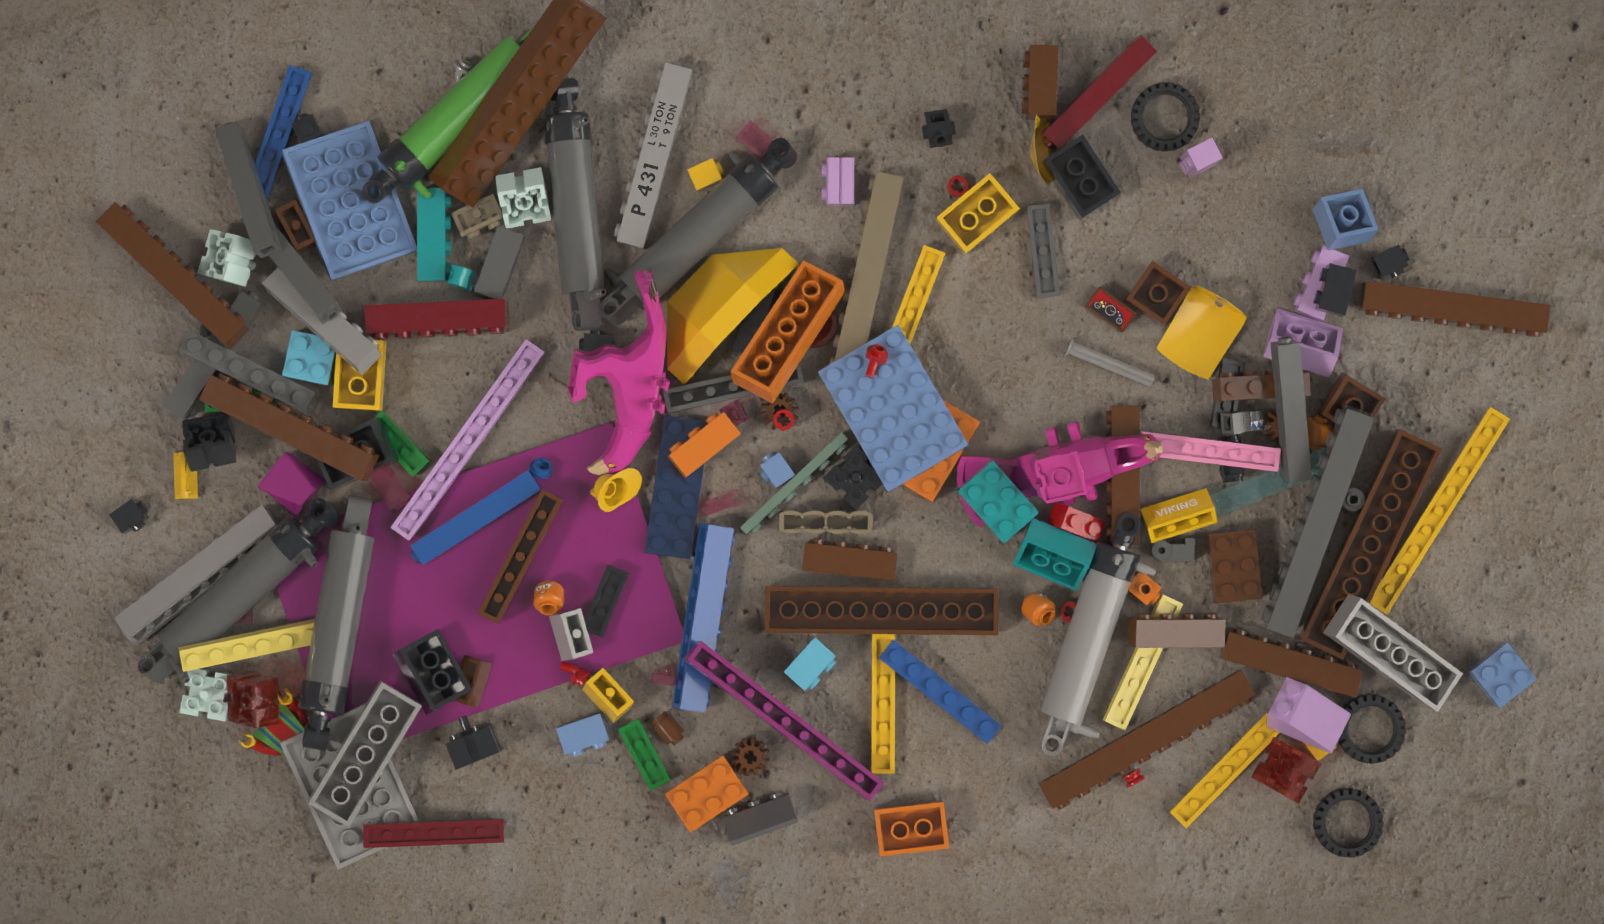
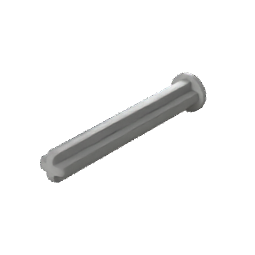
(1109, 363)

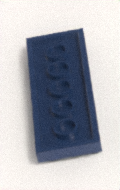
(673, 497)

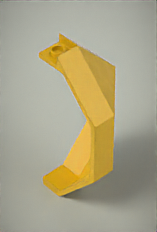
(717, 301)

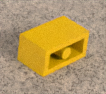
(608, 695)

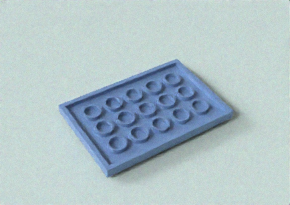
(330, 184)
(896, 412)

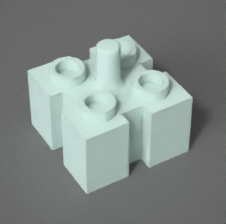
(523, 197)
(227, 258)
(206, 695)

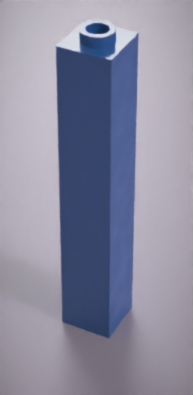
(475, 518)

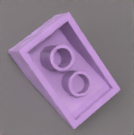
(1307, 716)

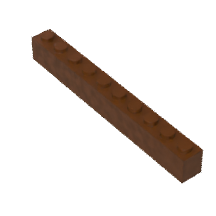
(1146, 739)

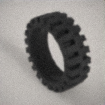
(1173, 90)
(1398, 730)
(1371, 838)

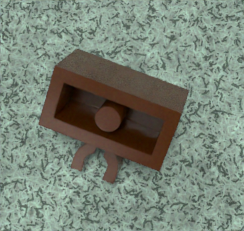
(295, 227)

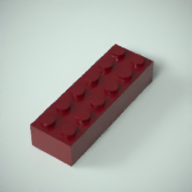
(437, 317)

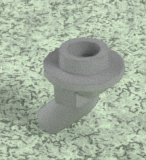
(462, 68)

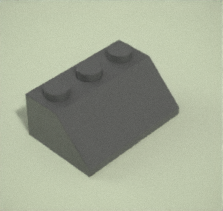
(760, 818)

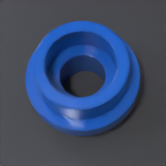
(540, 468)

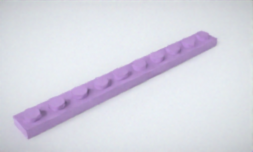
(468, 440)

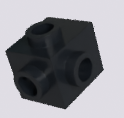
(938, 128)

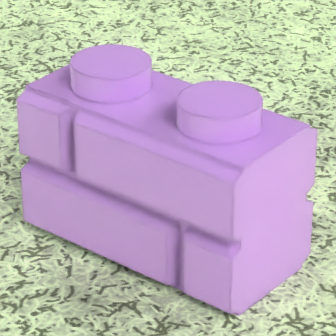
(839, 181)

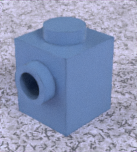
(775, 469)

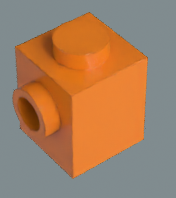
(1144, 589)

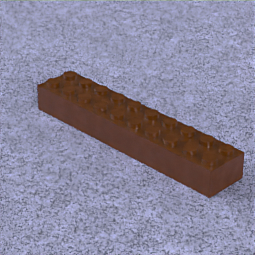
(516, 99)
(1372, 534)
(881, 610)

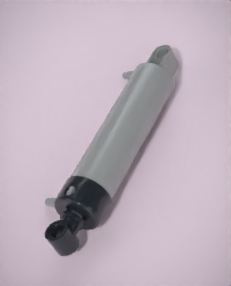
(1090, 634)

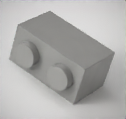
(571, 634)

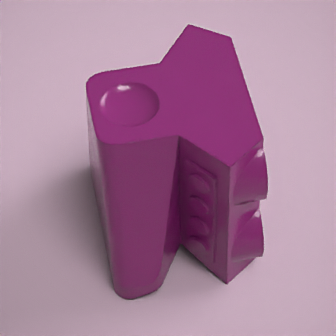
(291, 483)

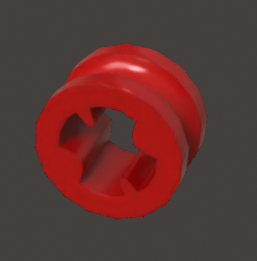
(955, 193)
(779, 425)
(1062, 609)
(1133, 777)

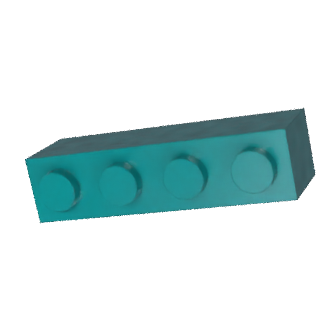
(432, 236)

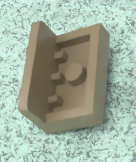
(477, 218)

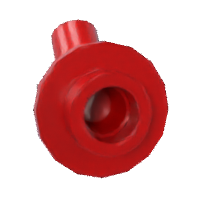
(875, 354)
(579, 676)

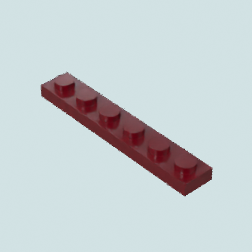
(433, 833)

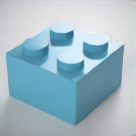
(309, 359)
(810, 663)

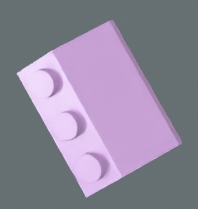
(1317, 340)

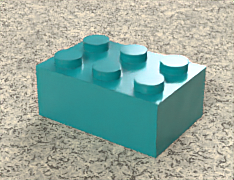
(997, 501)
(1054, 554)

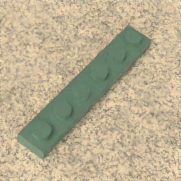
(803, 478)

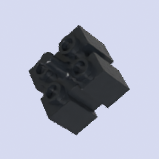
(209, 441)
(854, 477)
(472, 743)

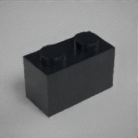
(1335, 289)

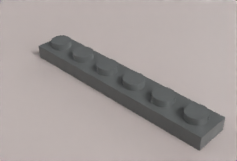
(246, 371)

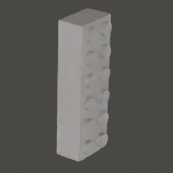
(1393, 652)
(364, 753)

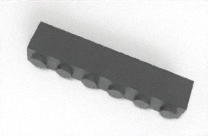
(713, 392)

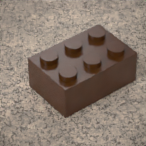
(1040, 82)
(1234, 566)

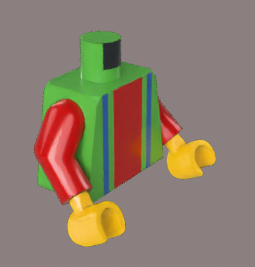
(291, 722)

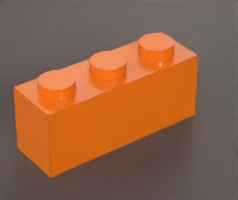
(703, 443)

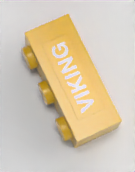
(1178, 515)

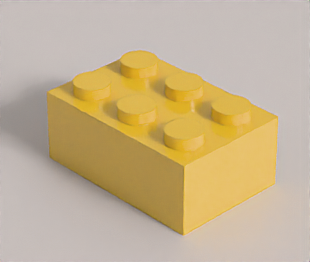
(977, 214)
(358, 390)

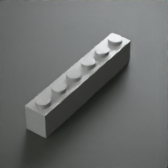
(338, 333)

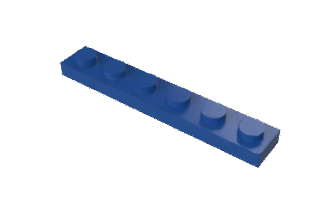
(280, 126)
(939, 691)

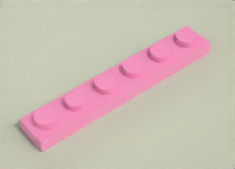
(1218, 452)

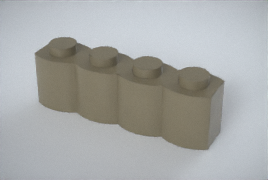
(833, 522)

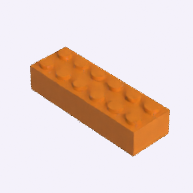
(787, 331)

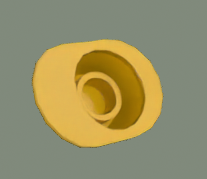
(616, 489)

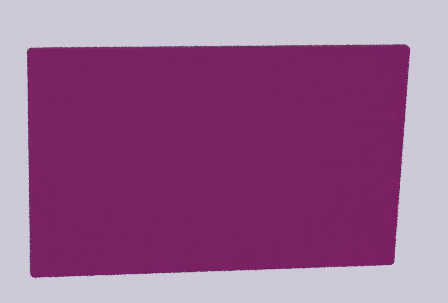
(415, 599)

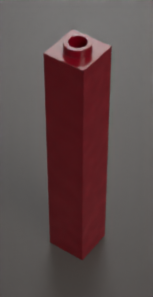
(1097, 93)

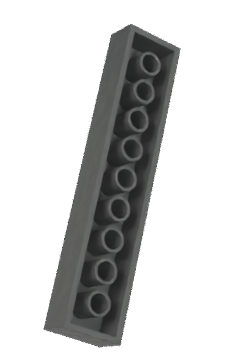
(1318, 520)

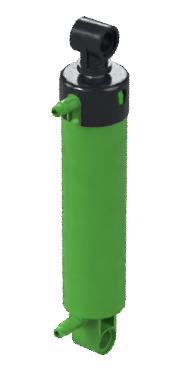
(434, 132)

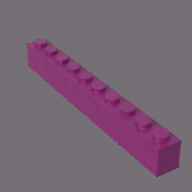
(783, 720)

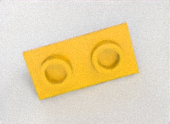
(184, 480)

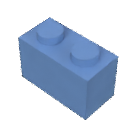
(583, 734)

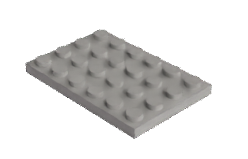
(384, 804)

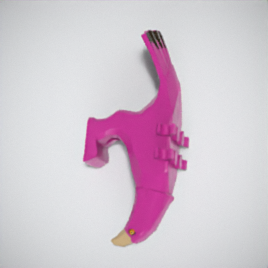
(634, 379)
(1067, 467)

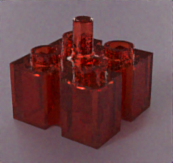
(253, 699)
(1286, 770)

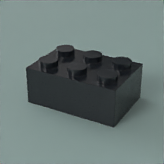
(1081, 177)
(372, 434)

